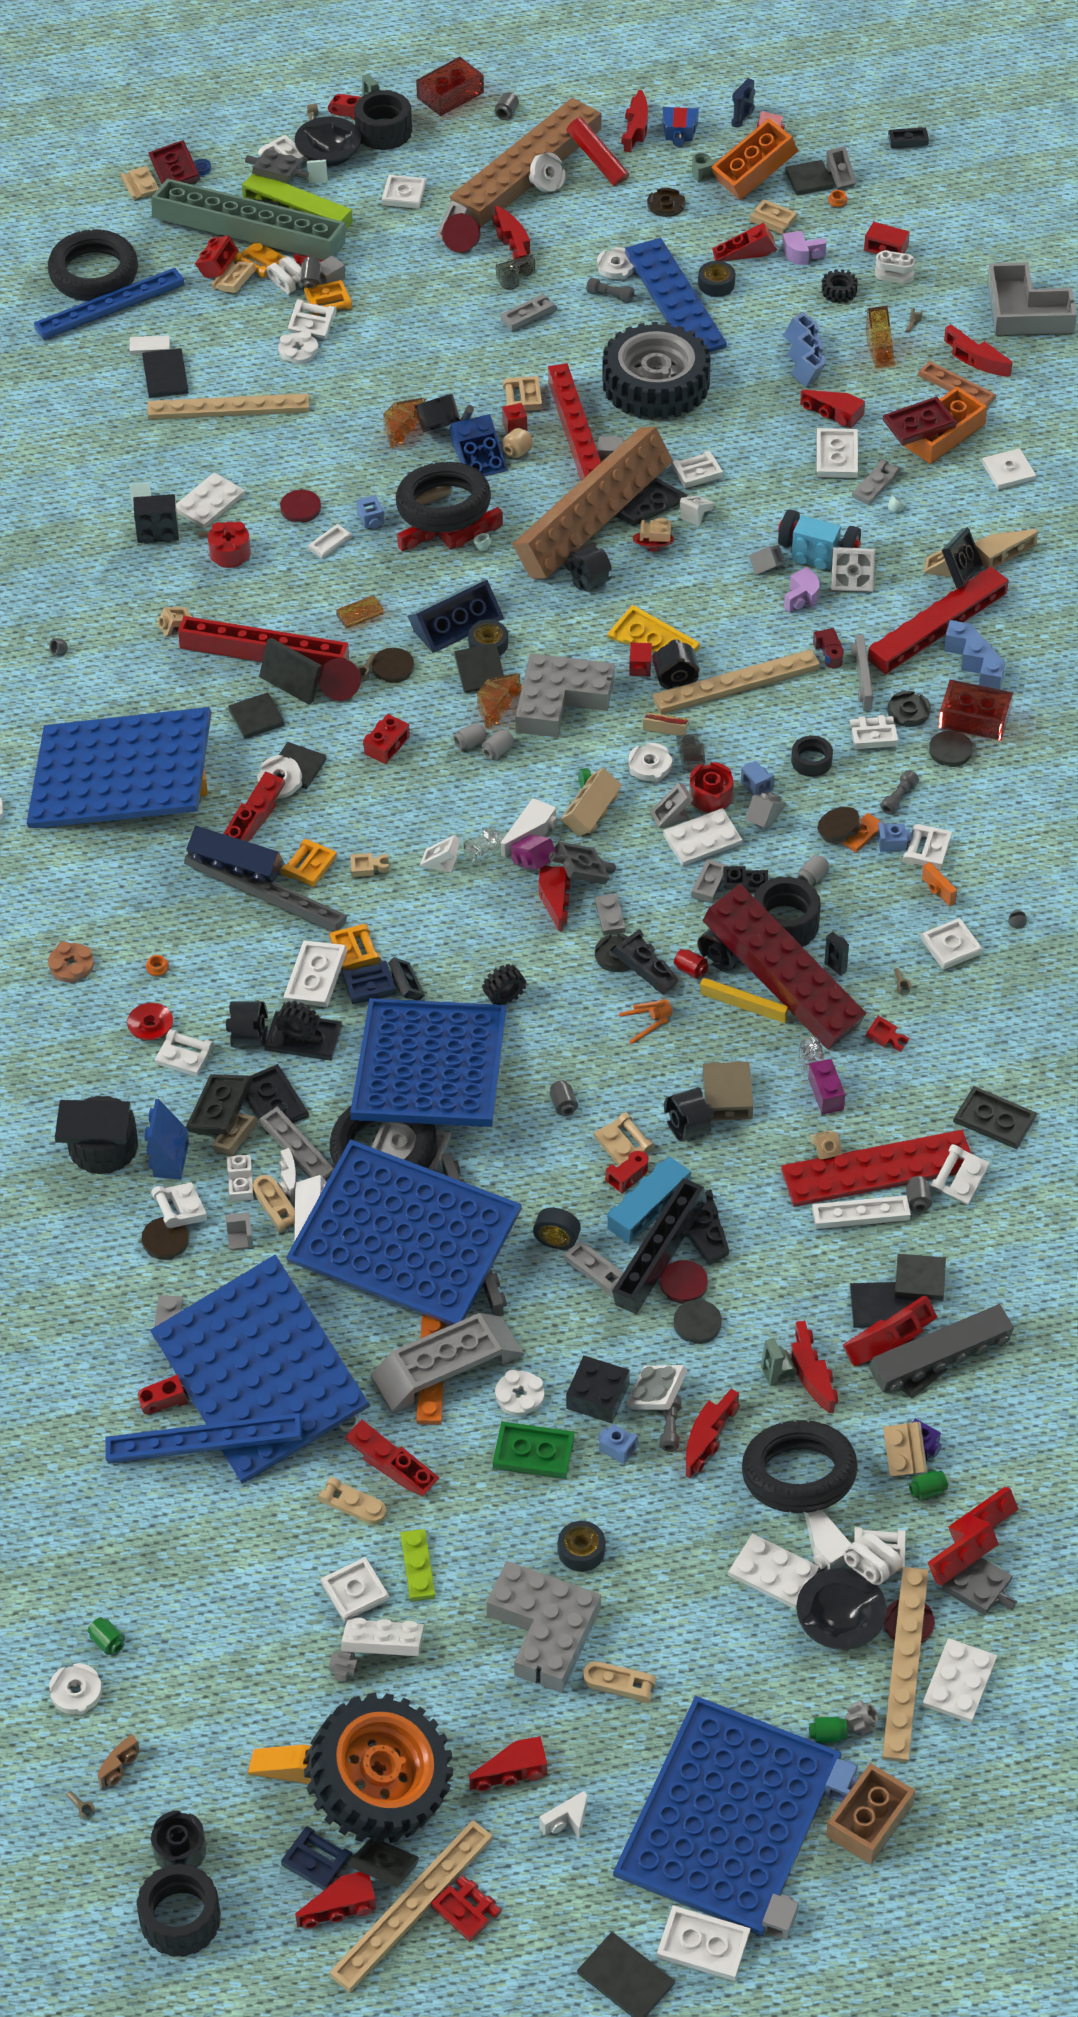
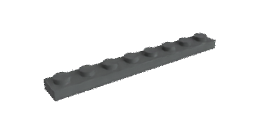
(275, 895)
(491, 1283)

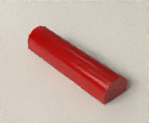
(597, 151)

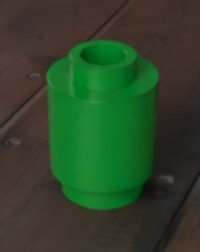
(928, 1485)
(106, 1636)
(828, 1730)

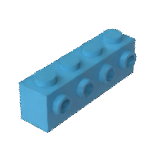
(646, 1200)

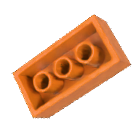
(754, 159)
(969, 416)

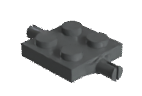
(277, 166)
(582, 863)
(981, 1586)

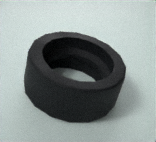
(811, 768)

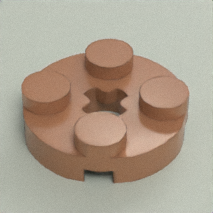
(65, 952)

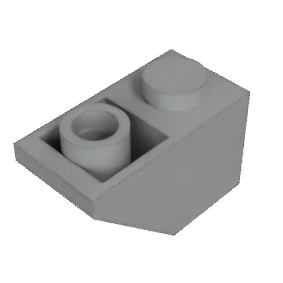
(765, 809)

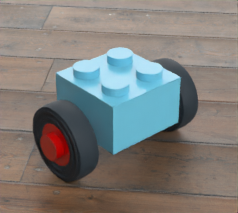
(814, 539)

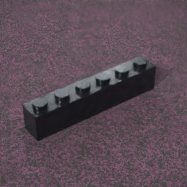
(659, 1246)

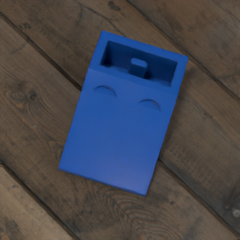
(478, 444)
(166, 1142)

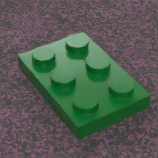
(533, 1450)

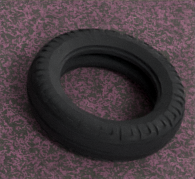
(88, 242)
(444, 518)
(346, 1129)
(807, 1496)

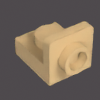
(171, 618)
(826, 1143)

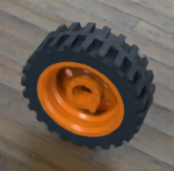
(378, 1768)

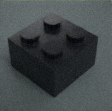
(156, 518)
(597, 1389)

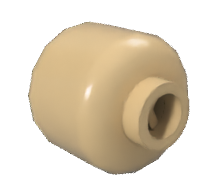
(517, 443)

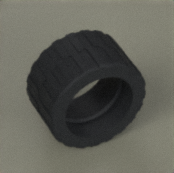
(384, 133)
(796, 894)
(105, 1157)
(187, 1938)

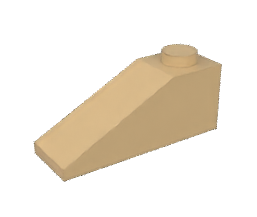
(1001, 547)

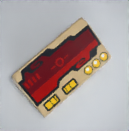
(665, 724)

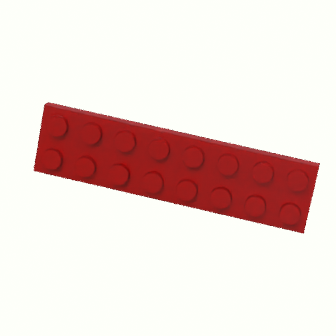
(871, 1168)

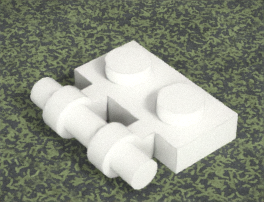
(873, 732)

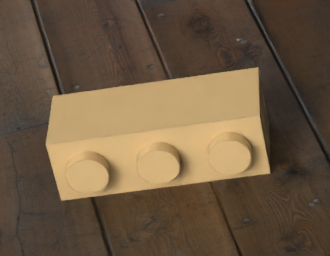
(591, 802)

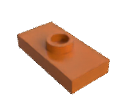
(865, 834)
(939, 884)

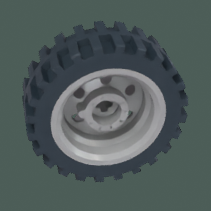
(656, 370)

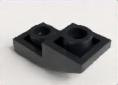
(747, 878)

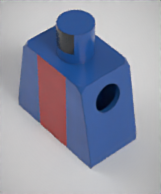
(680, 124)

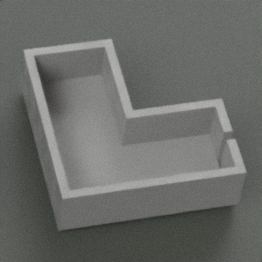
(1027, 310)
(557, 683)
(553, 1614)

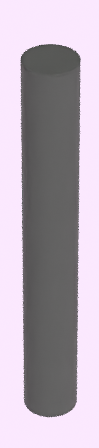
(467, 413)

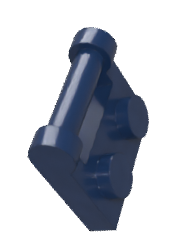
(743, 102)
(371, 986)
(313, 1865)

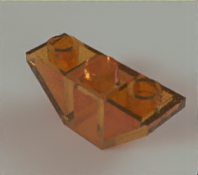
(879, 337)
(400, 420)
(497, 696)

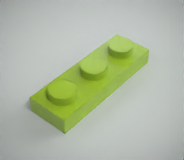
(417, 1565)

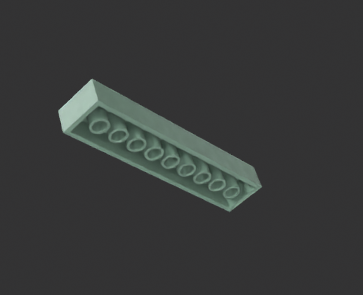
(248, 219)

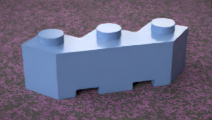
(805, 349)
(976, 652)

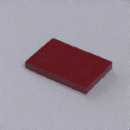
(174, 163)
(919, 421)

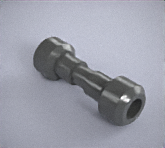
(594, 286)
(891, 803)
(669, 1439)

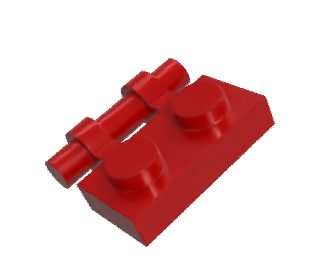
(462, 1914)

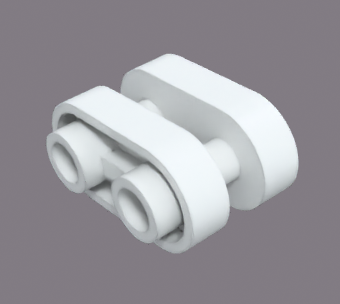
(894, 267)
(285, 274)
(872, 1558)

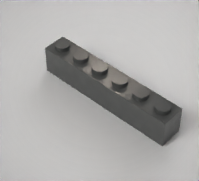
(941, 1348)

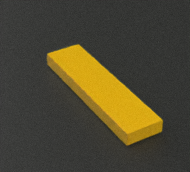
(744, 1000)

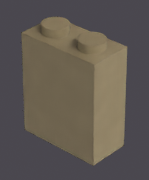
(728, 1090)

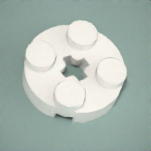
(538, 172)
(607, 264)
(308, 346)
(286, 767)
(650, 772)
(517, 1381)
(79, 1702)

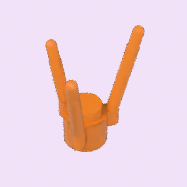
(658, 1010)

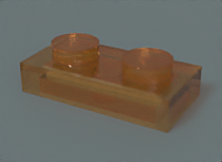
(359, 611)

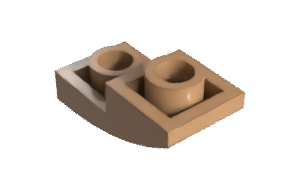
(112, 1768)

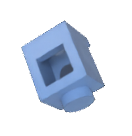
(370, 517)
(756, 778)
(893, 837)
(618, 1449)
(841, 1780)

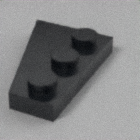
(650, 502)
(644, 962)
(708, 1234)

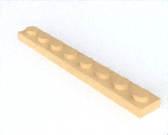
(228, 406)
(736, 681)
(905, 1665)
(410, 1906)

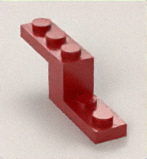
(489, 521)
(973, 1536)

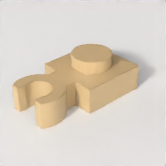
(365, 864)

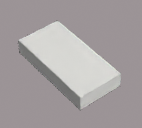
(149, 344)
(330, 541)

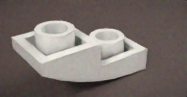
(288, 1174)
(240, 1178)

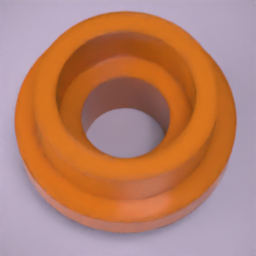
(837, 198)
(157, 960)

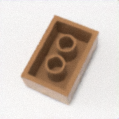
(870, 1813)

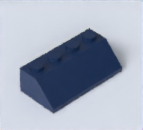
(454, 615)
(234, 854)

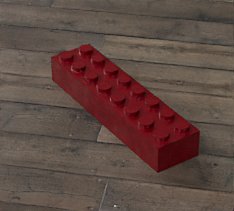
(784, 966)

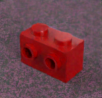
(886, 238)
(216, 256)
(386, 738)

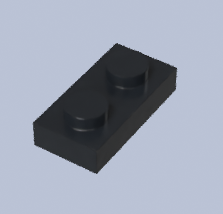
(908, 137)
(836, 953)
(406, 979)

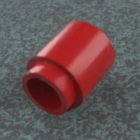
(691, 963)

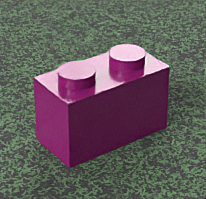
(532, 852)
(826, 1086)

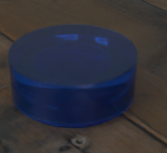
(203, 166)

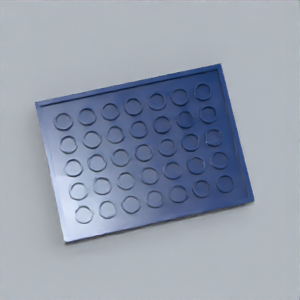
(119, 768)
(429, 1063)
(404, 1233)
(259, 1355)
(727, 1814)

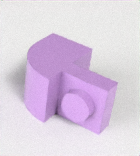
(799, 250)
(804, 590)

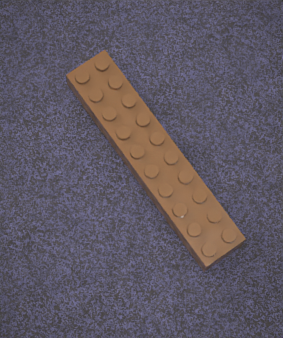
(509, 173)
(592, 502)

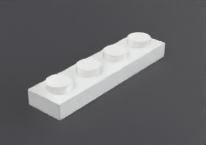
(861, 1212)

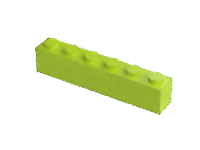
(294, 198)

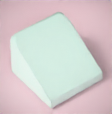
(317, 171)
(139, 490)

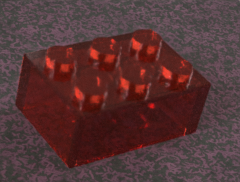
(450, 86)
(975, 709)

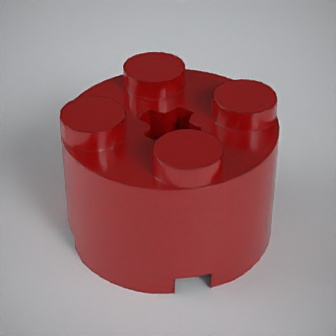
(229, 544)
(711, 787)

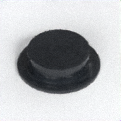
(328, 140)
(841, 1609)

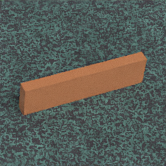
(950, 380)

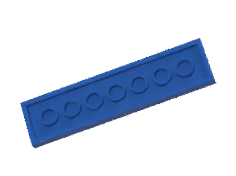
(673, 291)

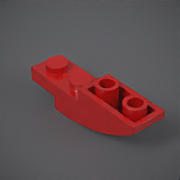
(636, 122)
(511, 233)
(979, 356)
(257, 808)
(890, 1333)
(811, 1371)
(706, 1431)
(390, 1460)

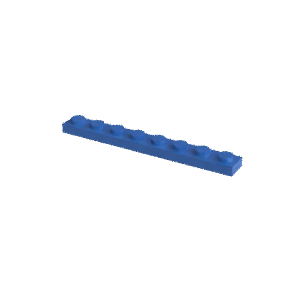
(108, 303)
(203, 1438)

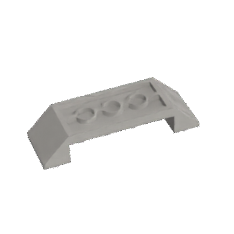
(443, 1356)

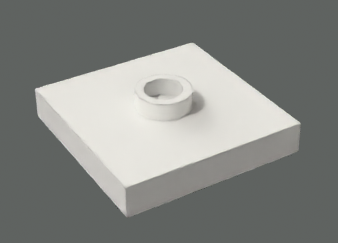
(404, 191)
(1008, 468)
(951, 943)
(355, 1589)

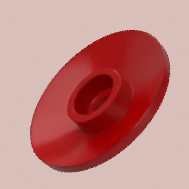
(652, 546)
(148, 1014)

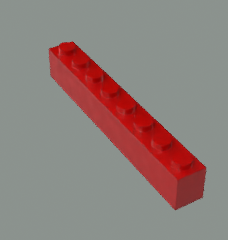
(573, 419)
(934, 621)
(250, 642)

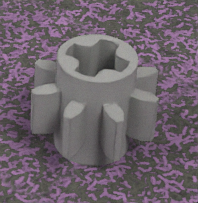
(344, 1665)
(861, 1717)

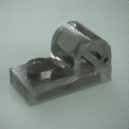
(510, 271)
(690, 752)

